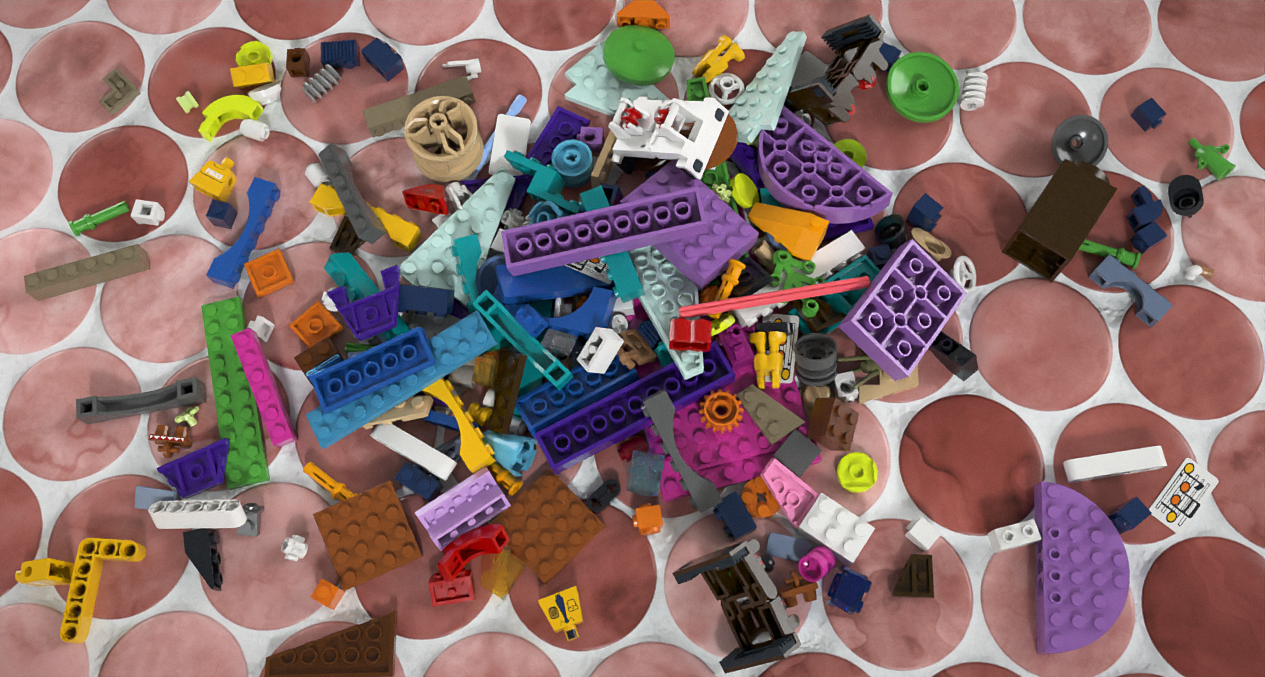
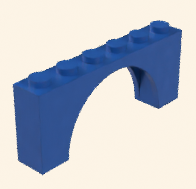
(583, 321)

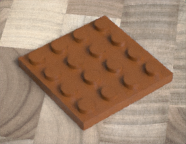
(548, 525)
(367, 535)

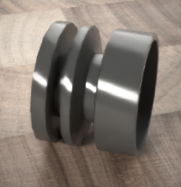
(816, 359)

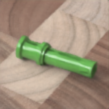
(91, 221)
(1125, 257)

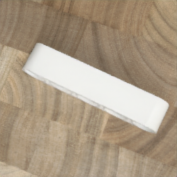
(414, 450)
(1114, 464)
(197, 514)

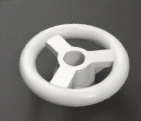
(727, 84)
(960, 273)
(562, 309)

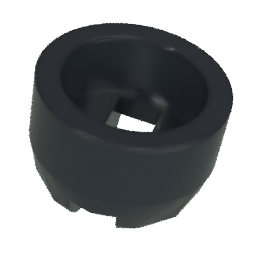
(769, 563)

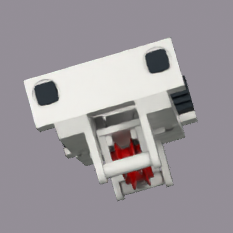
(654, 131)

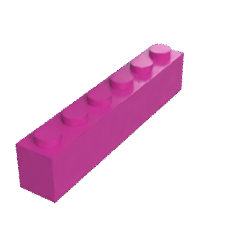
(264, 387)

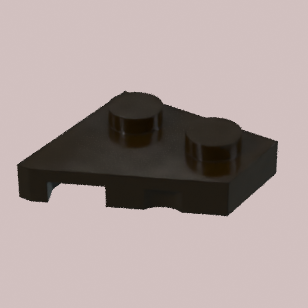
(346, 238)
(916, 578)

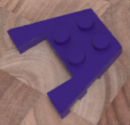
(373, 313)

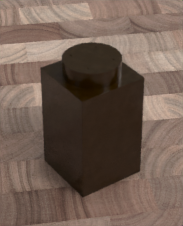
(1060, 218)

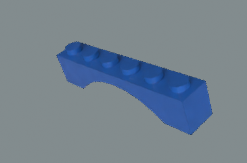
(228, 266)

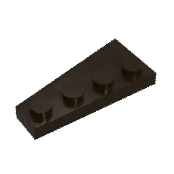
(508, 382)

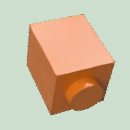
(327, 594)

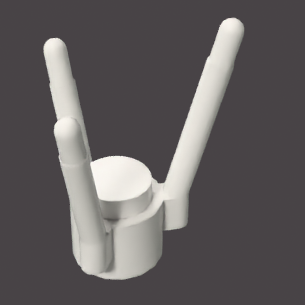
(472, 66)
(456, 194)

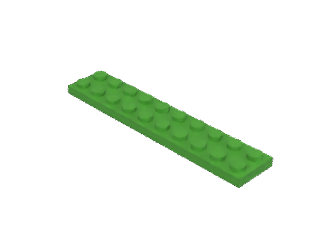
(234, 400)

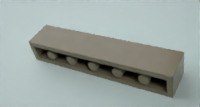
(393, 114)
(86, 272)

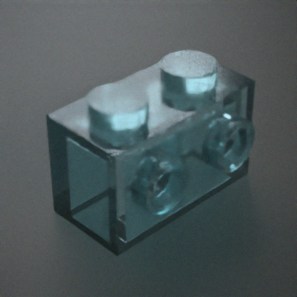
(645, 473)

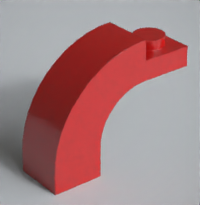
(471, 544)

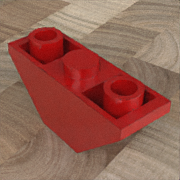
(427, 198)

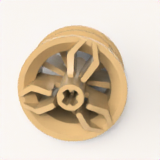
(435, 125)

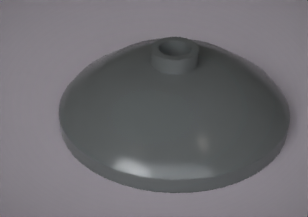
(1090, 138)

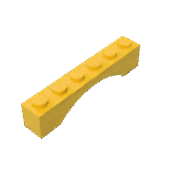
(402, 233)
(473, 448)

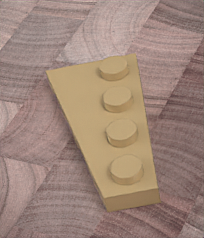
(604, 164)
(410, 409)

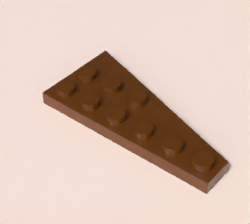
(352, 652)

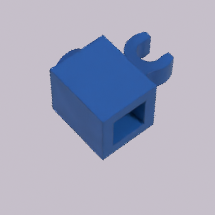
(531, 320)

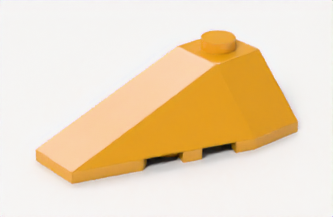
(794, 229)

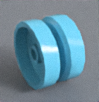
(573, 162)

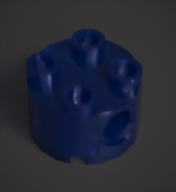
(848, 590)

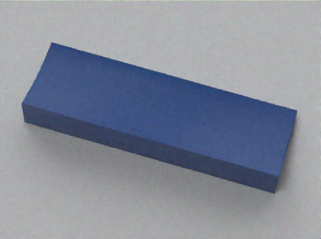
(545, 284)
(373, 369)
(549, 405)

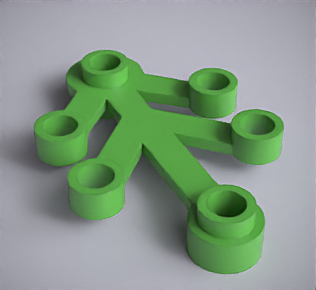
(794, 278)

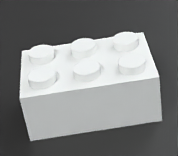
(836, 528)

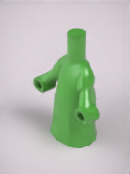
(1211, 159)

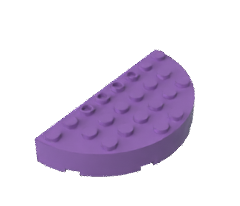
(814, 175)
(1077, 568)

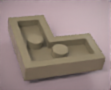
(122, 92)

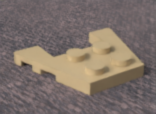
(887, 386)

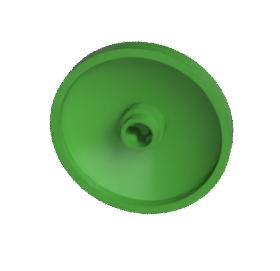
(638, 55)
(922, 87)

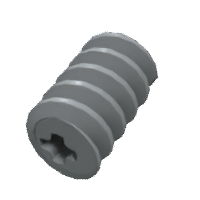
(320, 83)

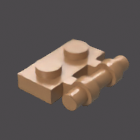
(637, 349)

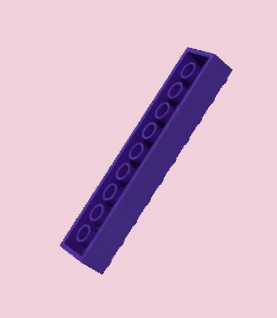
(621, 412)

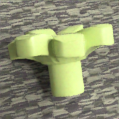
(721, 192)
(188, 416)

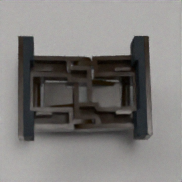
(855, 49)
(749, 580)

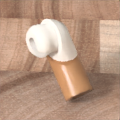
(1197, 269)

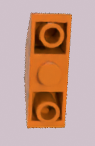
(644, 13)

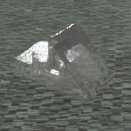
(558, 343)

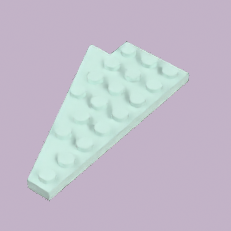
(600, 89)
(765, 95)
(481, 214)
(664, 293)

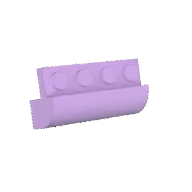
(463, 508)

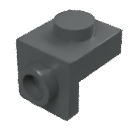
(252, 525)

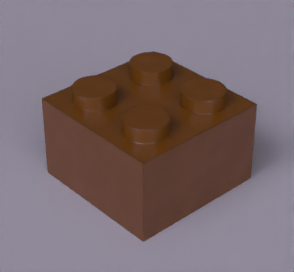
(832, 424)

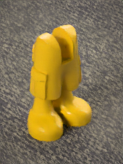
(713, 64)
(768, 364)

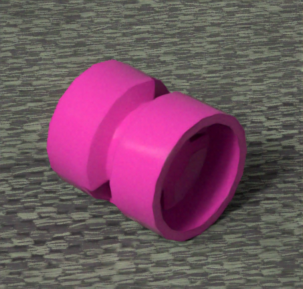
(816, 563)

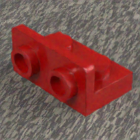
(451, 592)

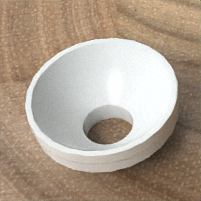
(266, 93)

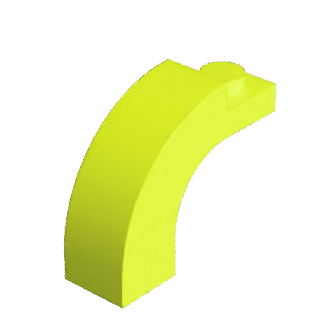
(227, 109)

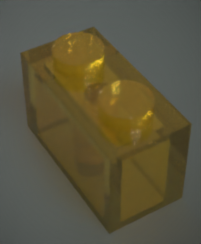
(485, 371)
(503, 574)

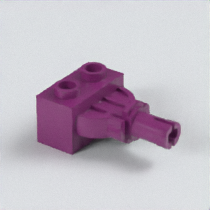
(735, 346)

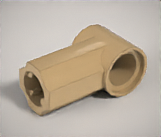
(764, 254)

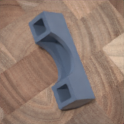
(1149, 304)

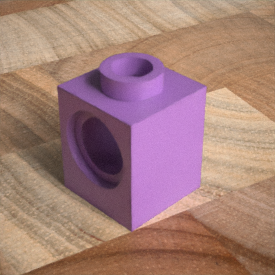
(594, 133)

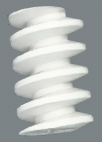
(973, 90)

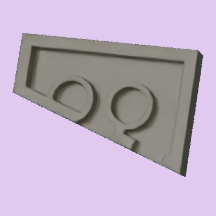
(768, 415)

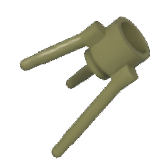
(867, 366)

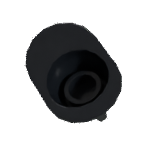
(1185, 195)
(891, 231)

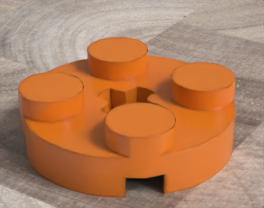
(749, 499)

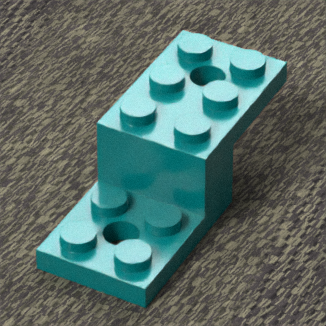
(545, 183)
(845, 300)

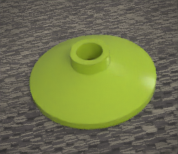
(853, 150)

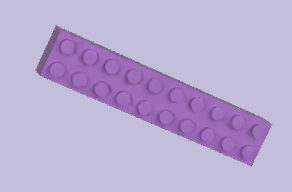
(604, 231)

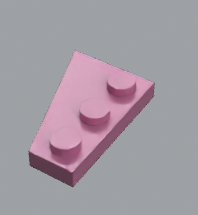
(789, 491)

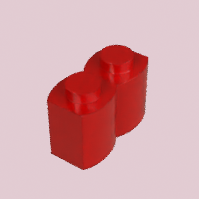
(690, 335)

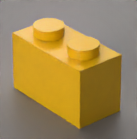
(252, 75)

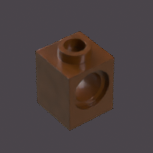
(298, 62)

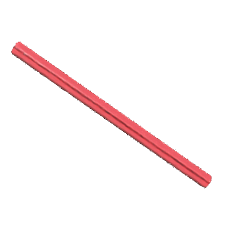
(773, 297)

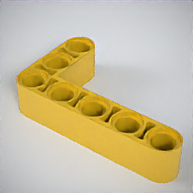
(91, 582)

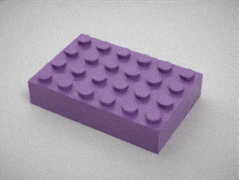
(707, 254)
(903, 310)

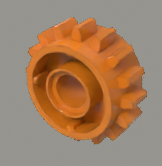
(721, 422)

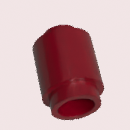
(626, 448)

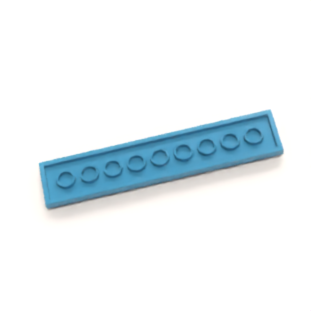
(450, 350)

